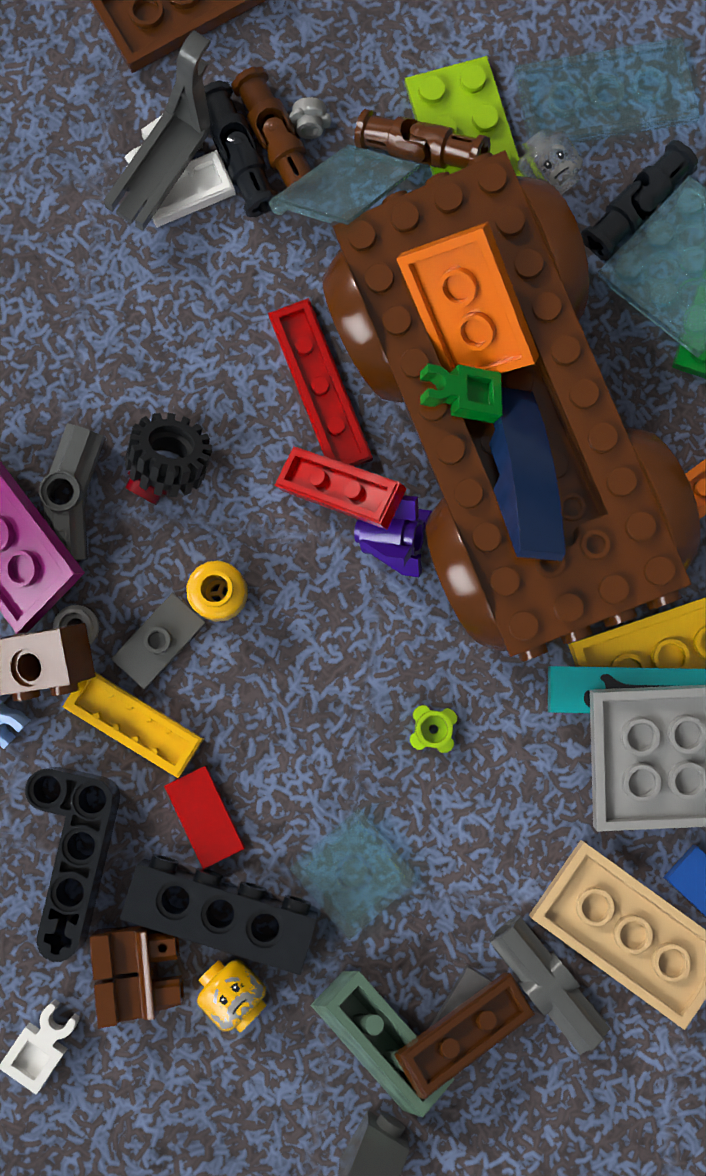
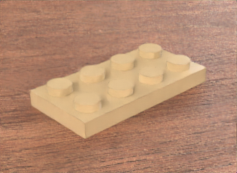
(627, 933)

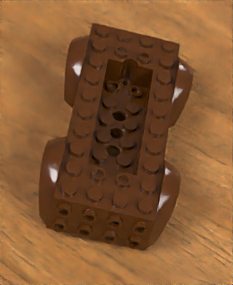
(620, 488)

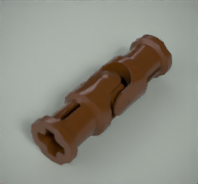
(270, 119)
(418, 140)

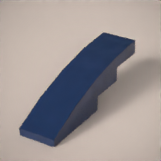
(527, 478)

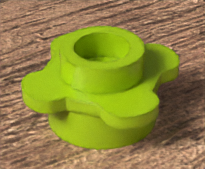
(442, 738)

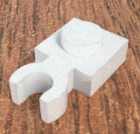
(37, 1050)

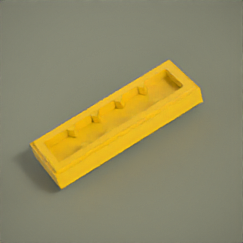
(134, 724)

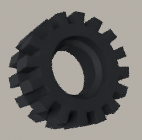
(166, 472)

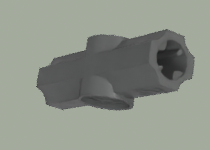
(549, 985)

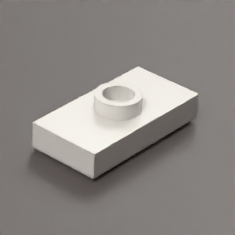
(199, 186)

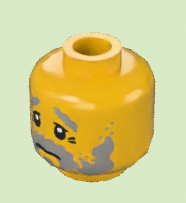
(231, 995)

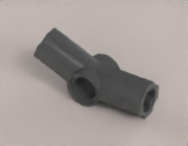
(74, 465)

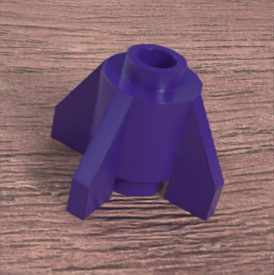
(401, 542)

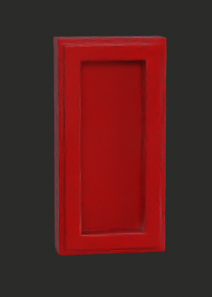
(204, 817)

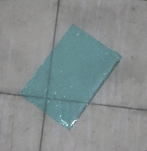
(343, 185)

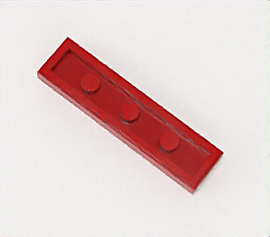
(319, 384)

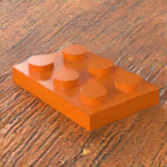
(468, 302)

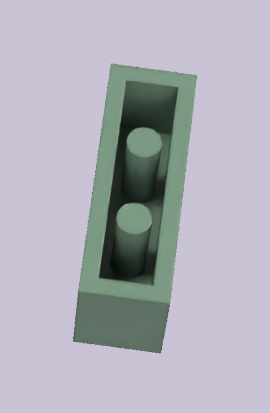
(373, 1036)

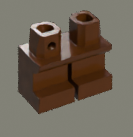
(128, 974)

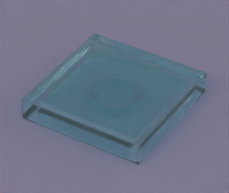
(354, 873)

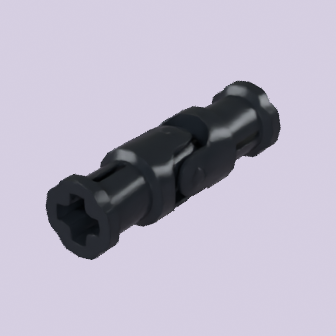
(237, 146)
(640, 199)

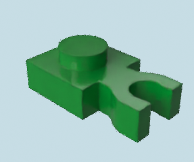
(469, 390)

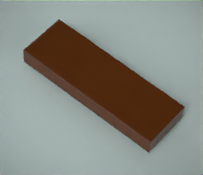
(464, 1035)

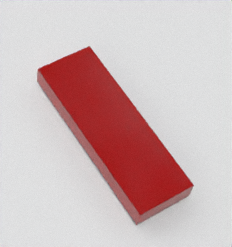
(341, 487)

